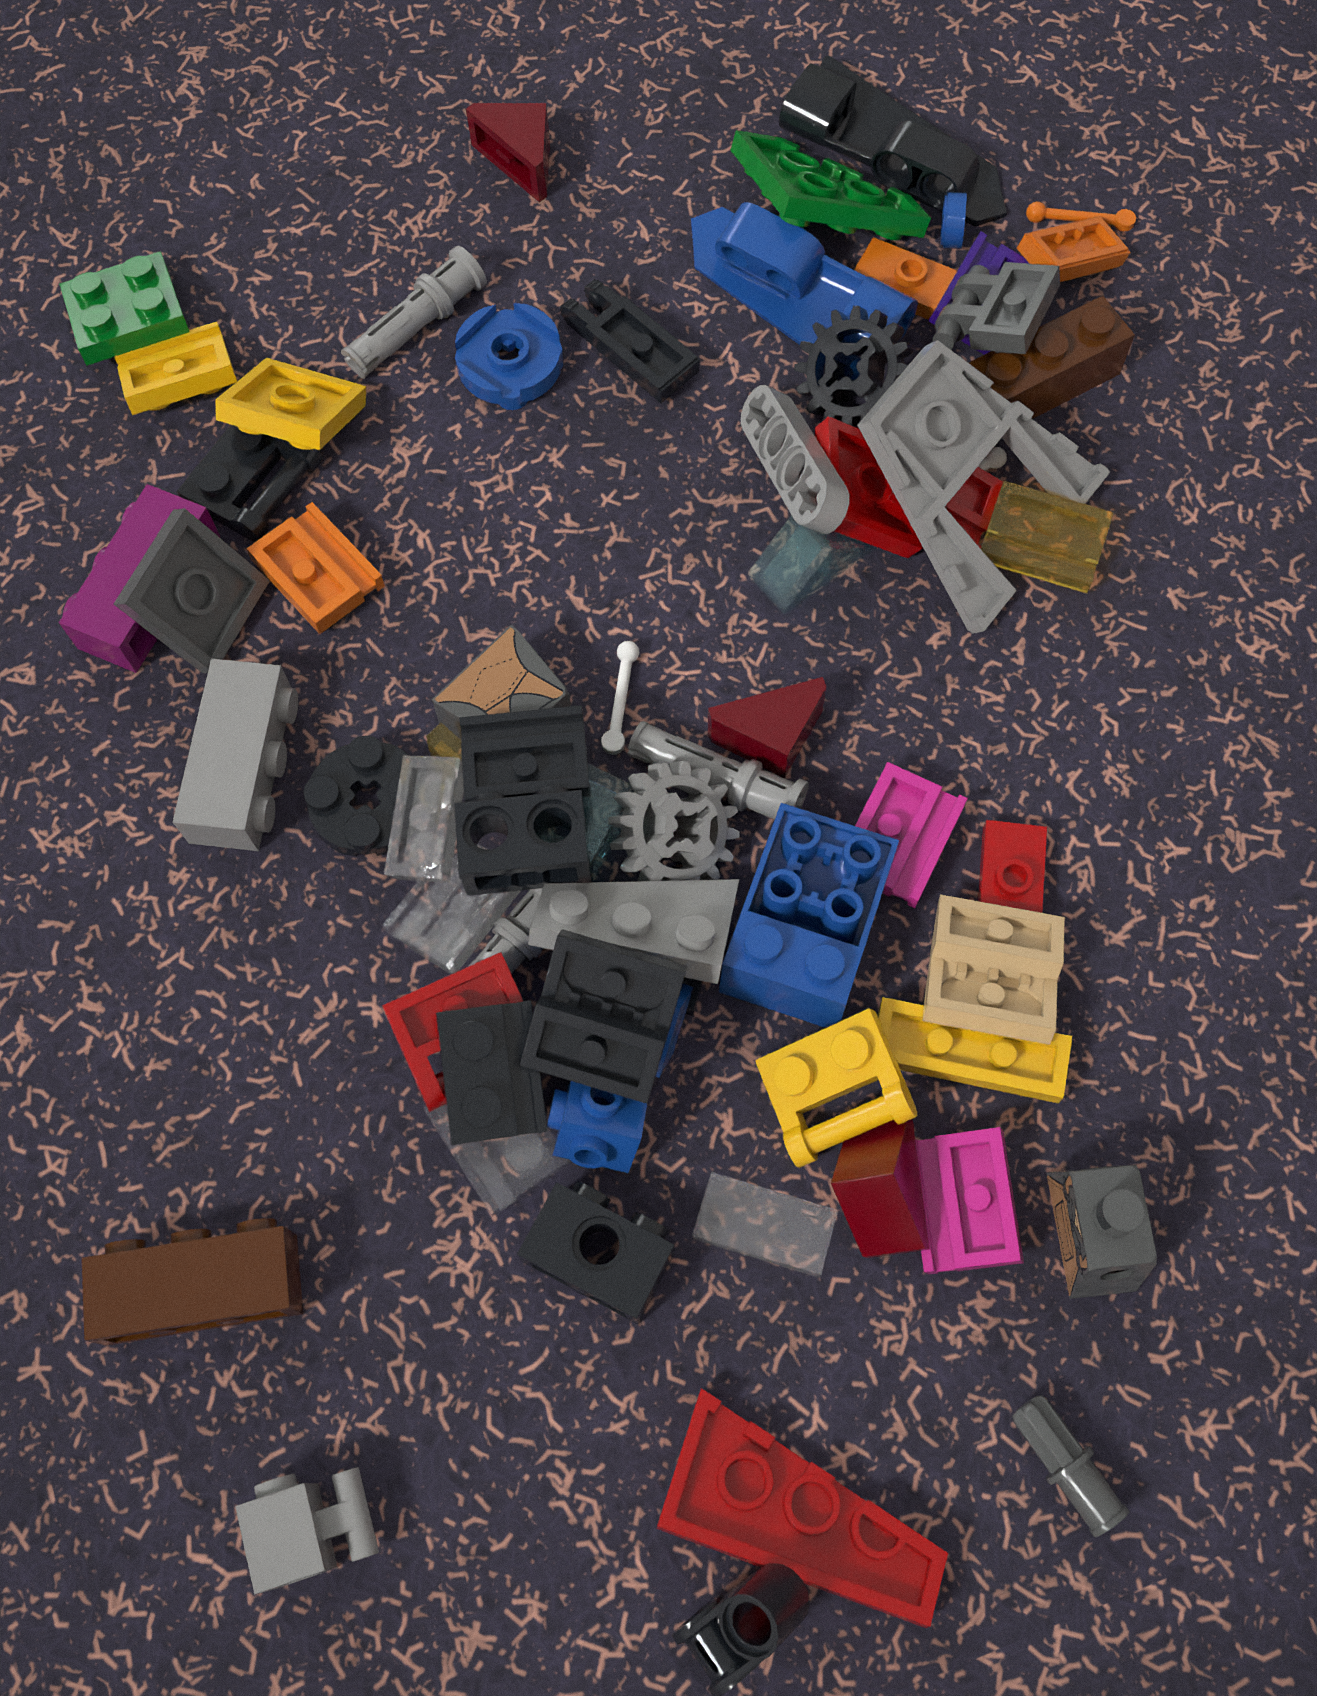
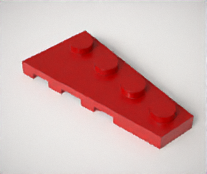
(769, 1505)

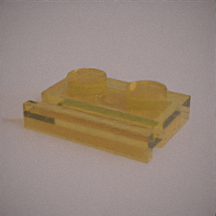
(1046, 536)

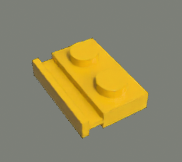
(175, 369)

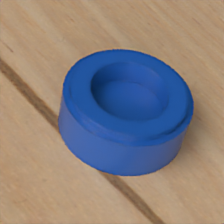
(953, 220)

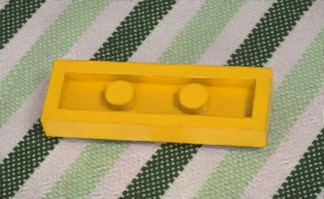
(975, 1056)

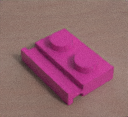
(918, 817)
(968, 1202)

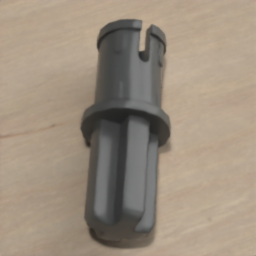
(1069, 1465)

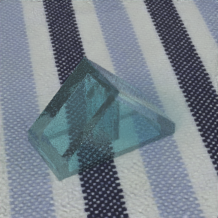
(803, 562)

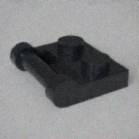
(235, 471)

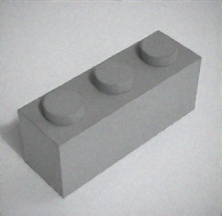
(236, 755)

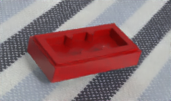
(1013, 865)

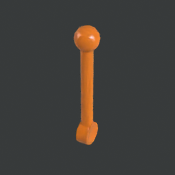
(1122, 220)

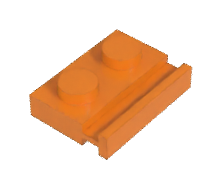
(315, 568)

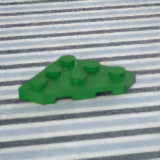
(825, 193)

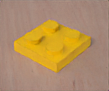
(291, 404)

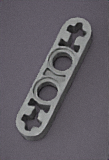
(787, 448)

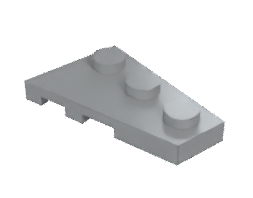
(659, 918)

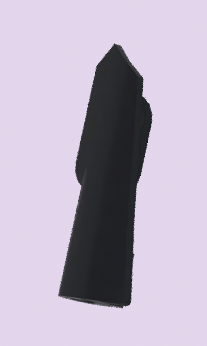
(902, 149)

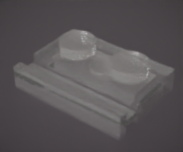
(444, 921)
(503, 1167)

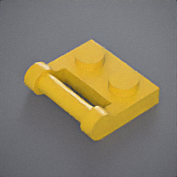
(826, 1068)

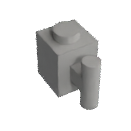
(291, 1532)

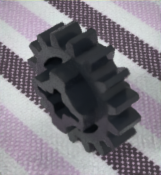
(839, 354)

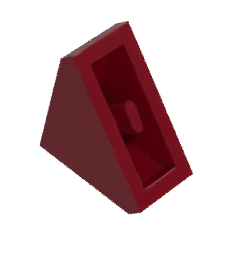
(514, 140)
(769, 724)
(882, 1190)

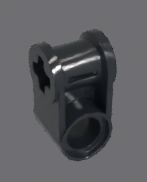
(745, 1625)

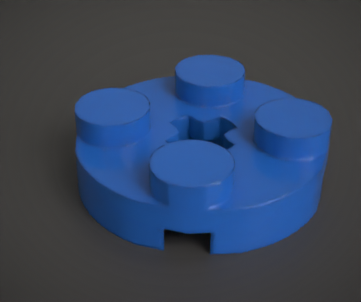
(515, 380)

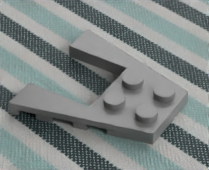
(929, 441)

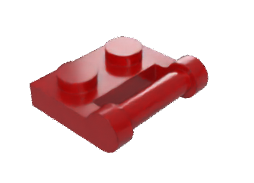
(415, 1022)

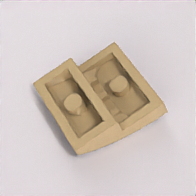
(994, 969)

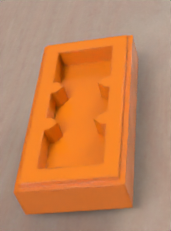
(1075, 247)
(908, 273)

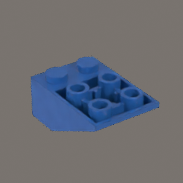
(807, 916)

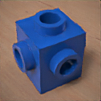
(596, 1127)

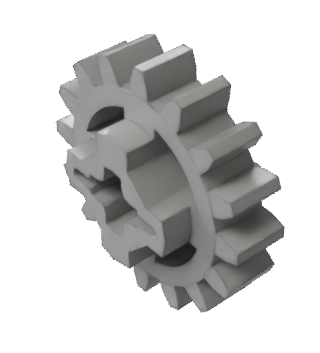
(650, 824)

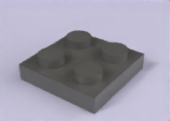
(192, 590)

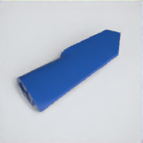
(786, 275)

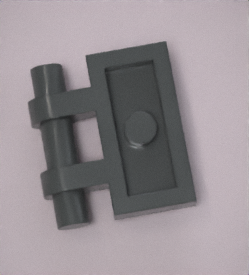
(1010, 309)

